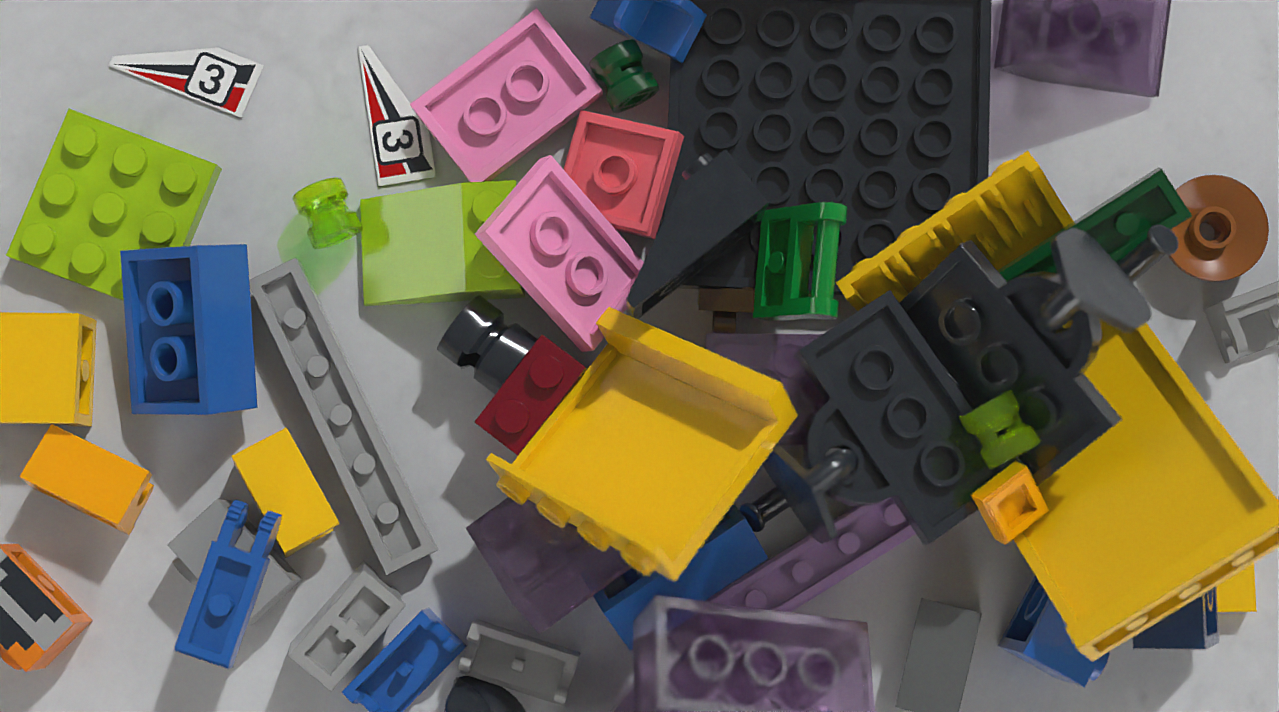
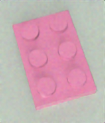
(506, 99)
(562, 251)

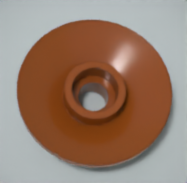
(1238, 226)

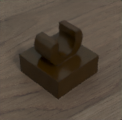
(725, 304)

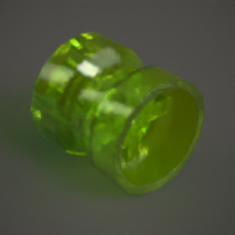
(327, 213)
(993, 417)

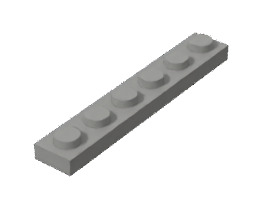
(342, 416)

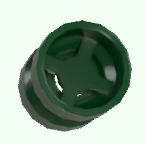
(624, 75)

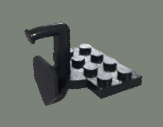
(1014, 338)
(894, 429)

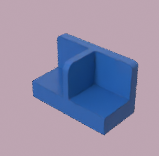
(658, 24)

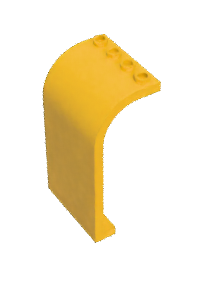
(1151, 504)

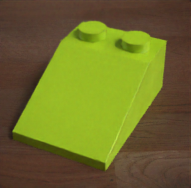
(426, 247)

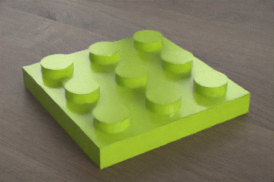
(107, 196)

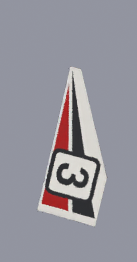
(201, 74)
(397, 134)

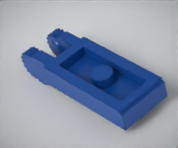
(227, 590)

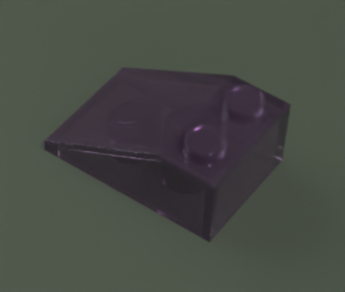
(1086, 43)

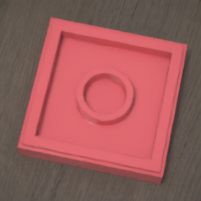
(624, 169)

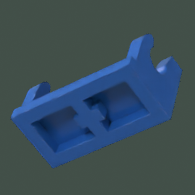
(406, 665)

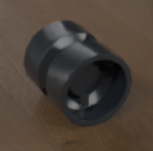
(485, 343)

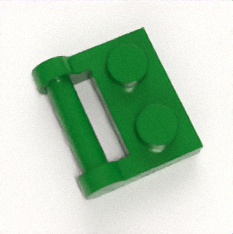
(786, 262)

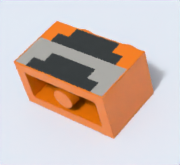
(34, 612)

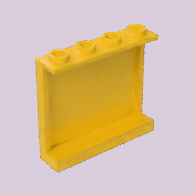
(649, 445)

